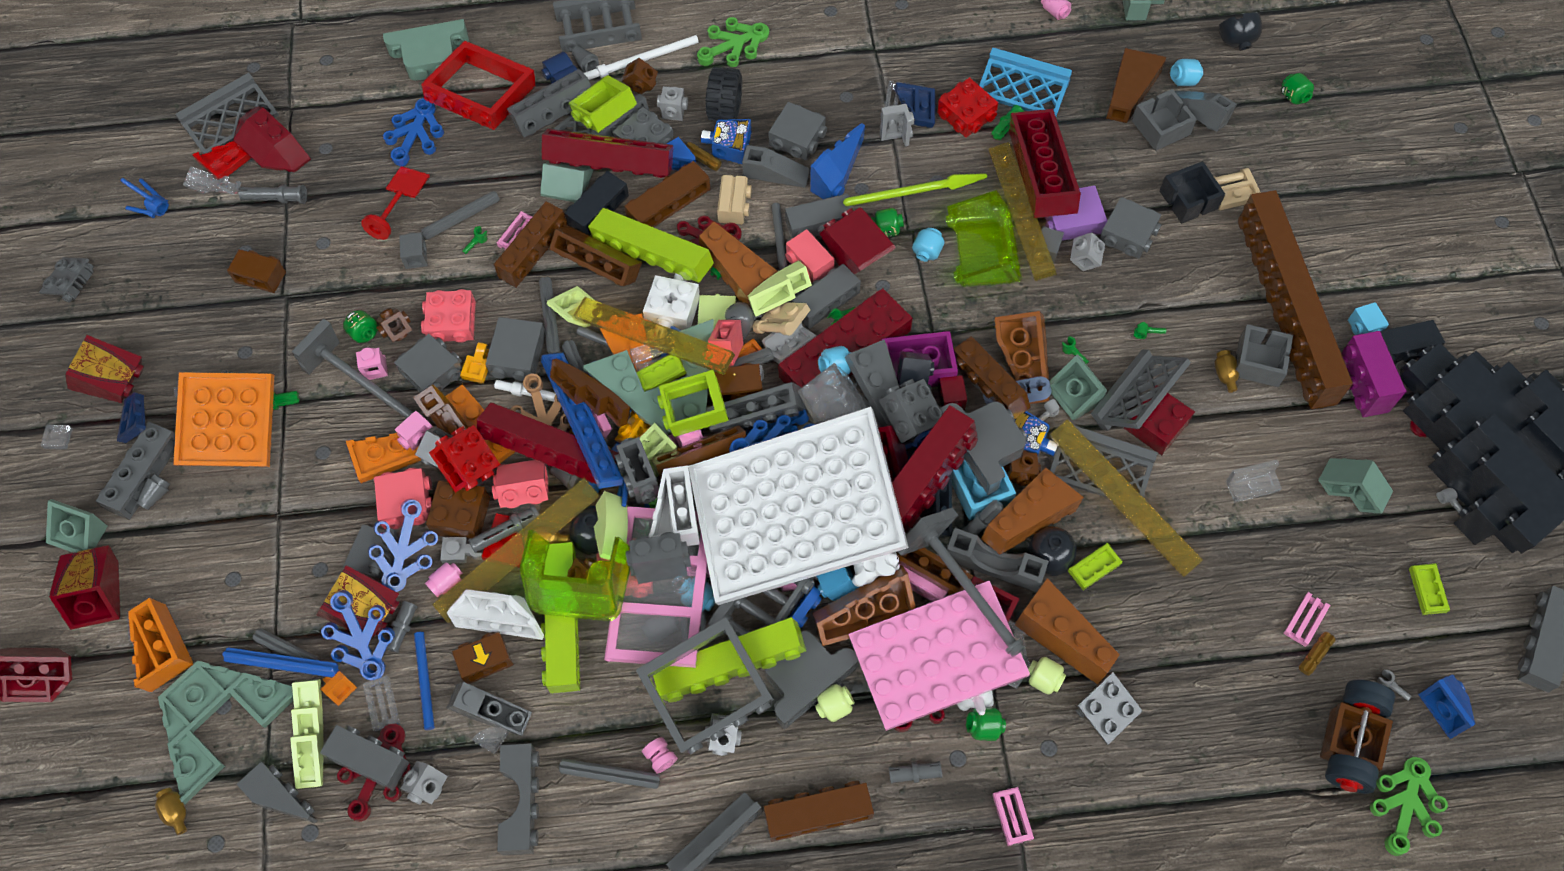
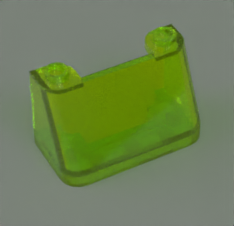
(984, 241)

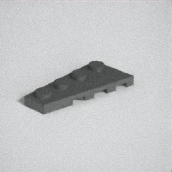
(874, 375)

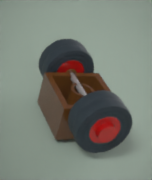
(1358, 736)

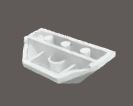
(494, 614)

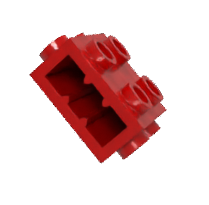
(967, 107)
(464, 458)

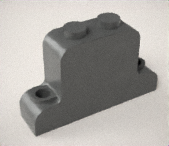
(997, 445)
(807, 677)

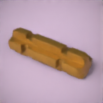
(704, 157)
(1317, 653)

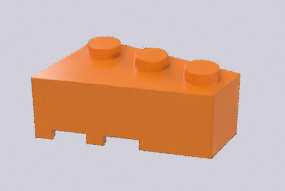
(157, 645)

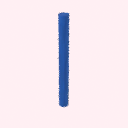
(424, 682)

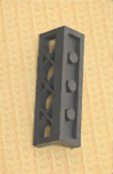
(716, 835)

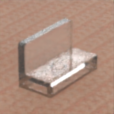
(1254, 481)

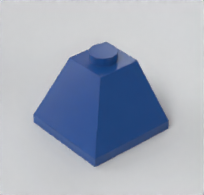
(1449, 705)

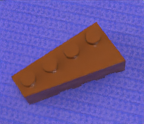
(735, 261)
(1034, 508)
(864, 607)
(1067, 633)

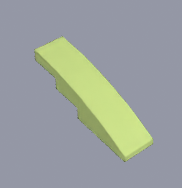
(308, 734)

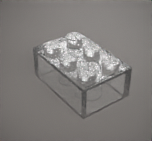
(831, 395)

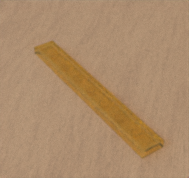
(1021, 212)
(654, 335)
(1126, 498)
(511, 553)

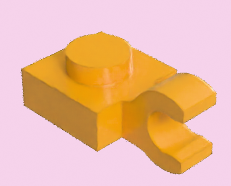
(474, 367)

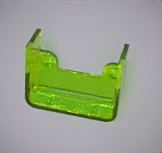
(590, 598)

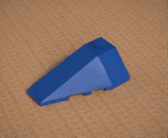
(833, 167)

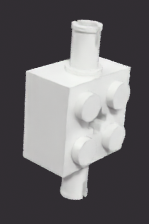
(672, 302)

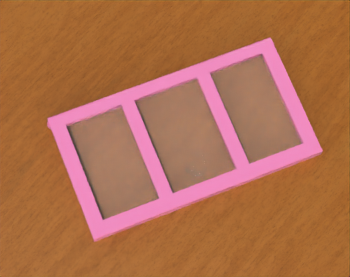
(658, 612)

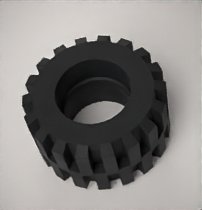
(723, 94)

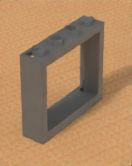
(682, 650)

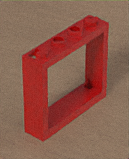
(520, 75)

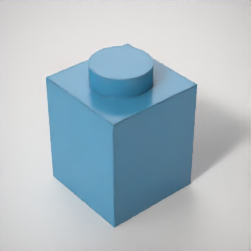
(836, 583)

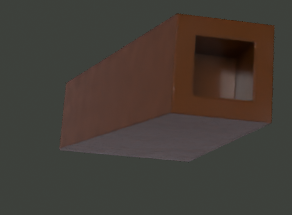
(1134, 80)

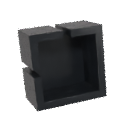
(1192, 192)

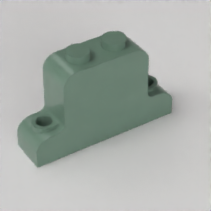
(425, 46)

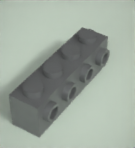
(548, 103)
(762, 405)
(141, 461)

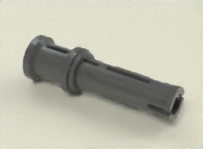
(282, 193)
(478, 542)

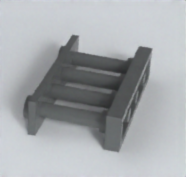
(575, 9)
(727, 609)

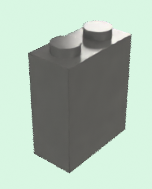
(515, 348)

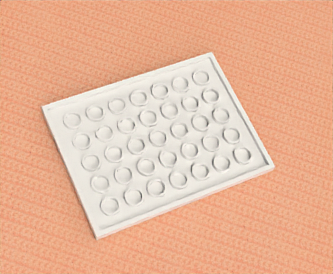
(796, 506)

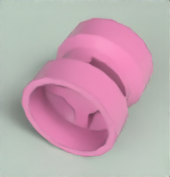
(659, 755)

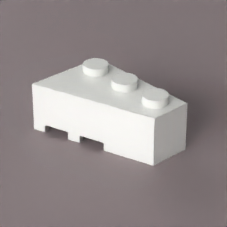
(675, 506)

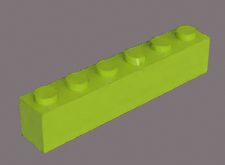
(651, 245)
(560, 632)
(722, 661)

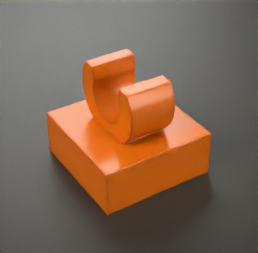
(338, 687)

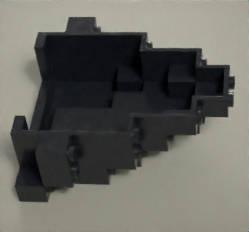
(1495, 442)

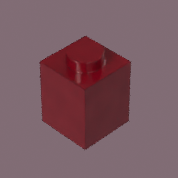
(952, 391)

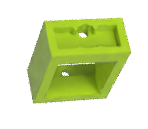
(602, 103)
(688, 386)

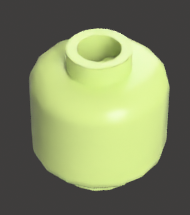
(1046, 675)
(834, 703)

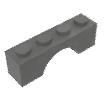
(1017, 569)
(517, 833)

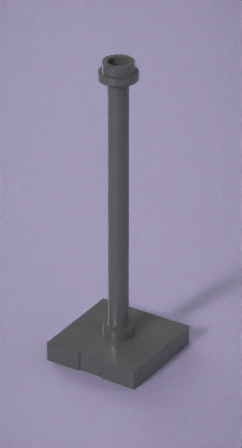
(319, 346)
(927, 533)

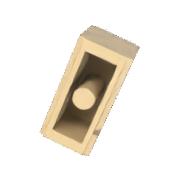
(733, 198)

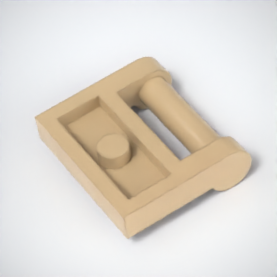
(1237, 193)
(782, 319)

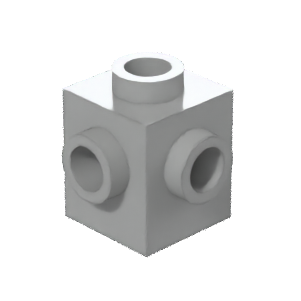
(672, 103)
(1087, 251)
(727, 742)
(423, 783)

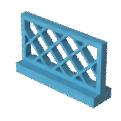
(1025, 67)

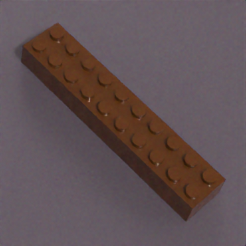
(1294, 300)

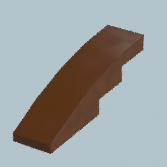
(584, 388)

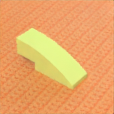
(779, 288)
(611, 523)

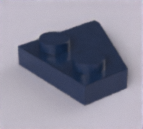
(919, 101)
(132, 418)

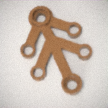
(539, 405)

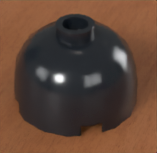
(1241, 32)
(583, 532)
(1054, 546)

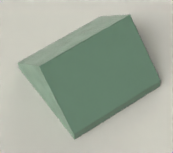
(564, 181)
(1077, 388)
(72, 527)

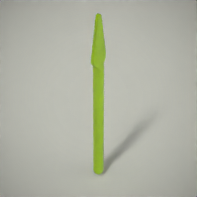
(953, 182)

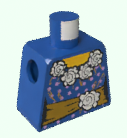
(729, 139)
(1036, 434)

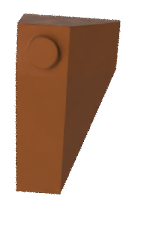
(1024, 345)

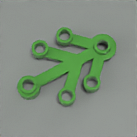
(756, 33)
(1410, 802)

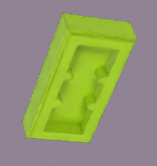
(661, 372)
(1095, 566)
(1429, 589)

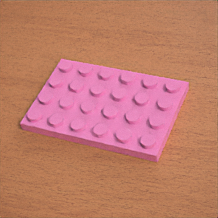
(935, 657)

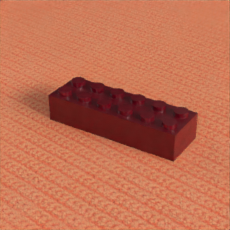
(1044, 163)
(866, 324)
(932, 464)

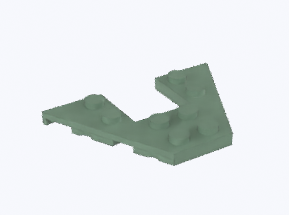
(620, 377)
(196, 698)

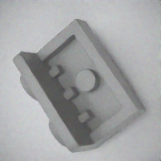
(896, 123)
(784, 346)

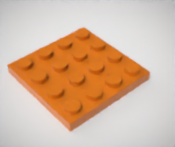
(224, 419)

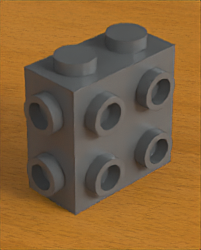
(644, 127)
(797, 131)
(1131, 228)
(429, 364)
(911, 409)
(636, 471)
(658, 557)

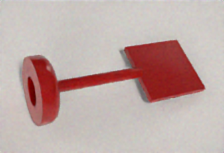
(405, 182)

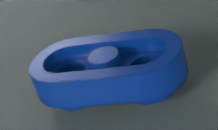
(808, 601)

